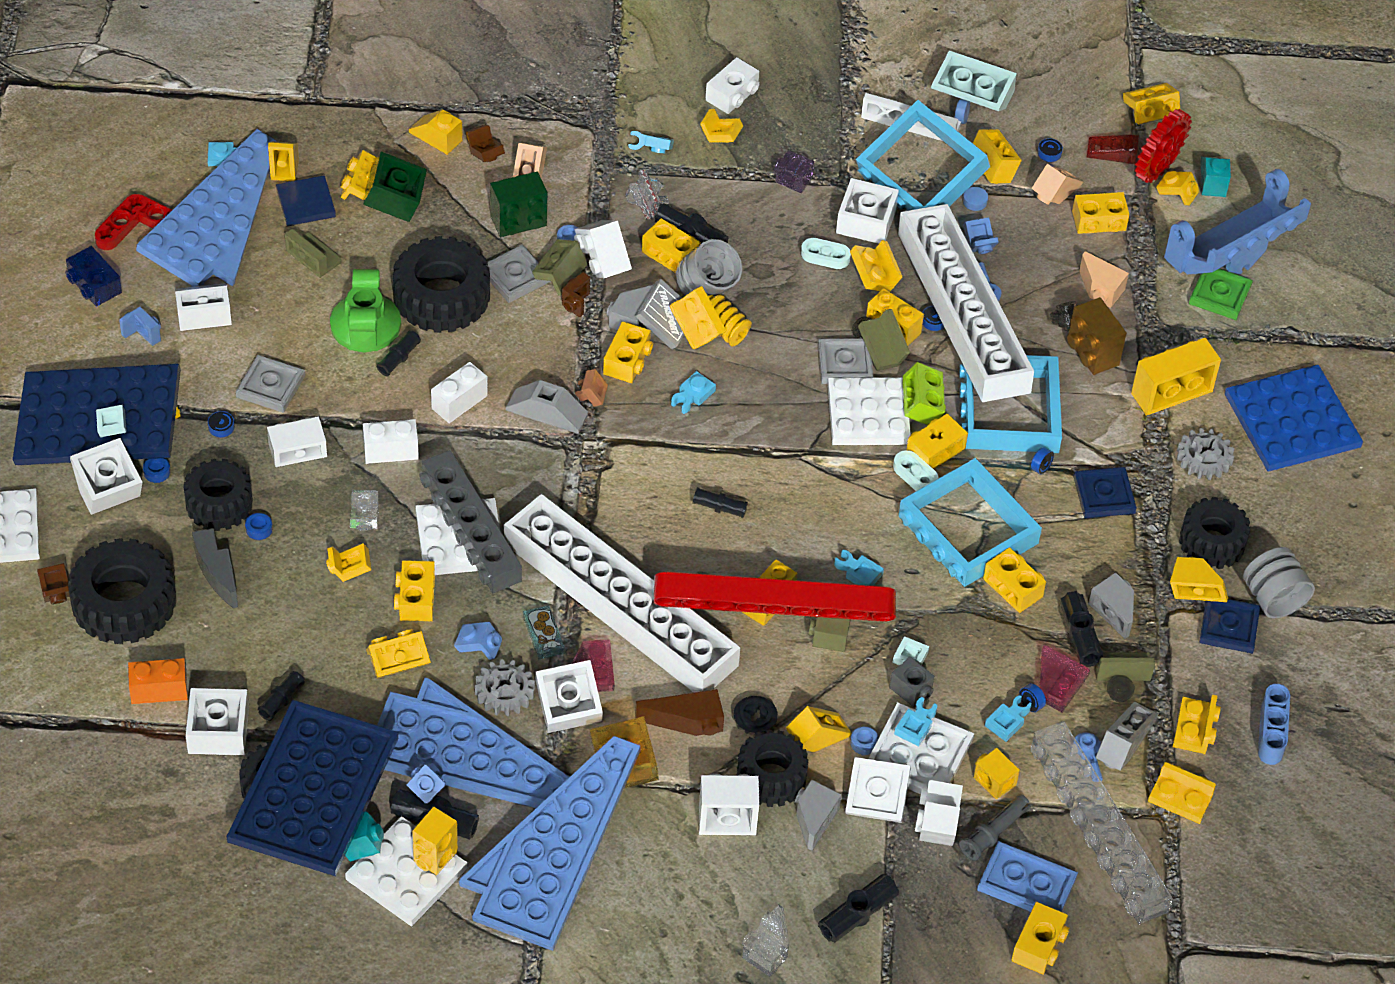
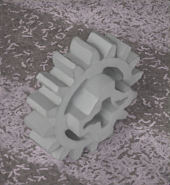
(1205, 454)
(504, 687)

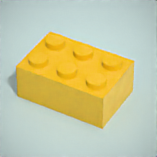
(1175, 376)

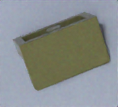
(311, 252)
(561, 264)
(884, 341)
(1133, 665)

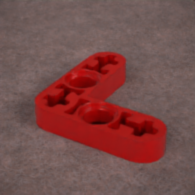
(123, 211)

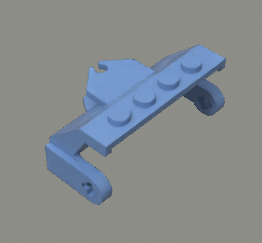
(1239, 239)

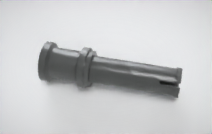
(987, 833)

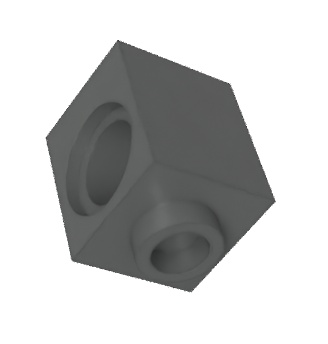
(909, 673)

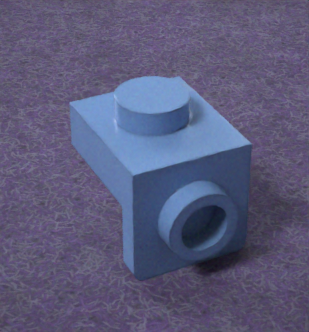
(980, 235)
(141, 322)
(479, 638)
(426, 782)

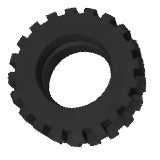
(445, 308)
(119, 563)

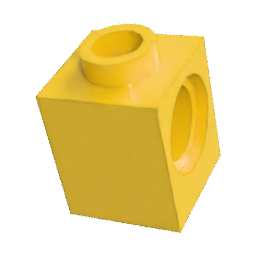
(996, 773)

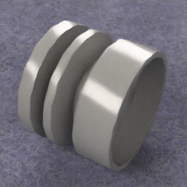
(711, 265)
(1278, 582)

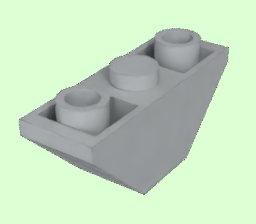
(548, 405)

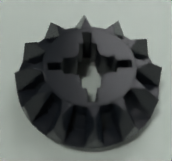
(749, 706)

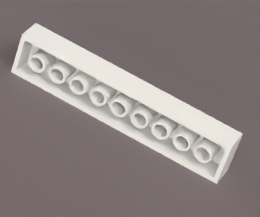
(965, 303)
(620, 595)

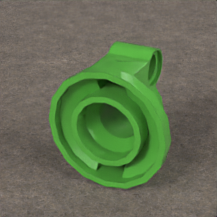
(365, 318)

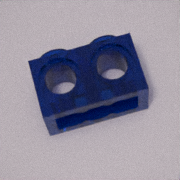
(93, 276)

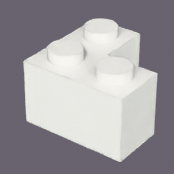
(605, 246)
(941, 812)

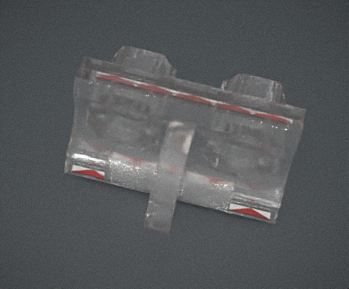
(645, 194)

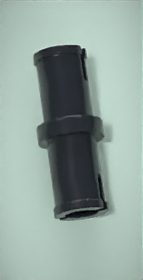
(398, 353)
(720, 502)
(281, 695)

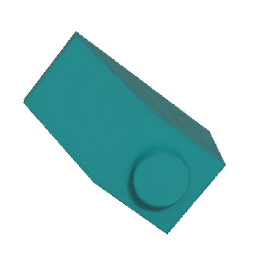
(1215, 176)
(366, 839)

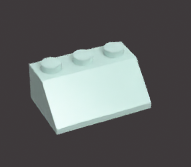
(975, 81)

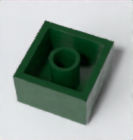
(395, 186)
(518, 204)

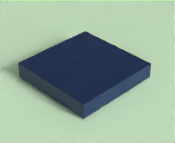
(305, 200)
(1104, 492)
(1230, 625)

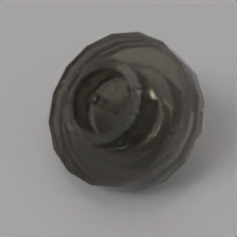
(1063, 314)

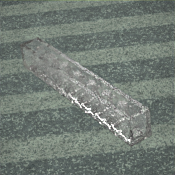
(1141, 874)

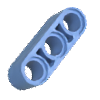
(1273, 734)

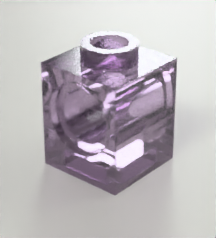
(794, 171)

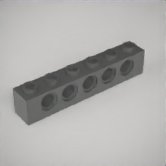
(471, 522)

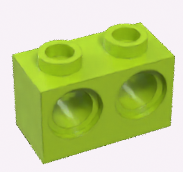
(923, 393)

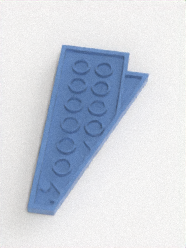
(213, 223)
(465, 748)
(542, 863)

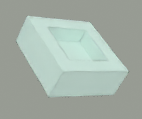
(111, 421)
(912, 649)

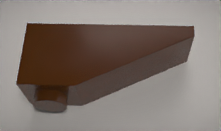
(687, 713)

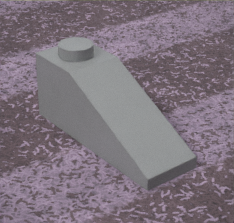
(1126, 736)

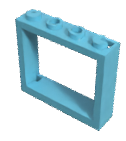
(955, 188)
(1044, 367)
(974, 473)

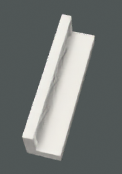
(888, 111)

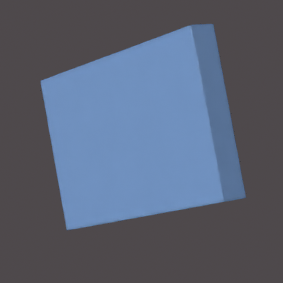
(1026, 879)

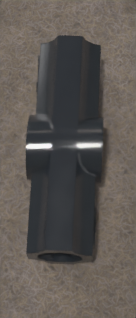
(691, 224)
(1081, 628)
(413, 808)
(869, 898)

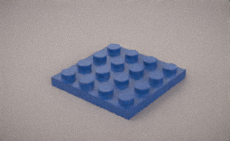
(1293, 418)

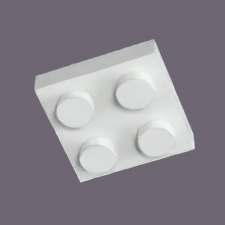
(878, 790)

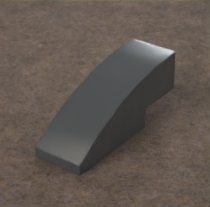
(215, 565)

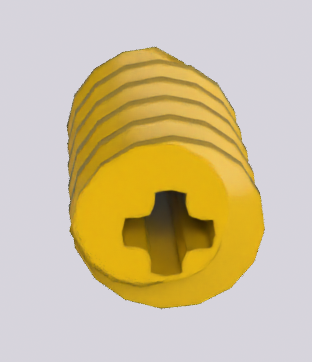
(734, 322)

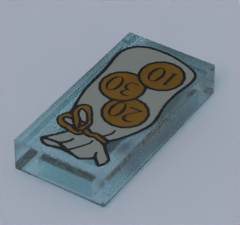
(543, 632)

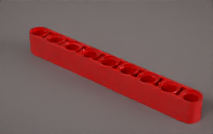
(774, 596)

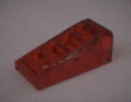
(1126, 148)

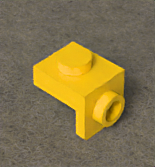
(720, 129)
(1179, 184)
(350, 562)

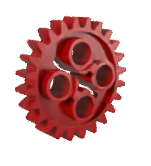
(1163, 145)

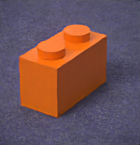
(157, 681)

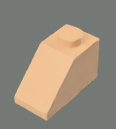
(529, 159)
(1055, 184)
(1102, 279)

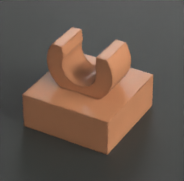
(592, 388)

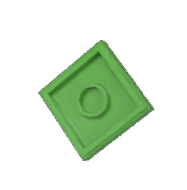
(1221, 293)

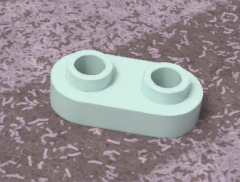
(825, 253)
(917, 472)

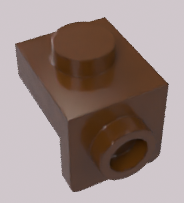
(483, 145)
(574, 294)
(54, 583)

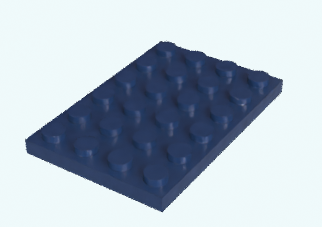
(61, 408)
(313, 788)

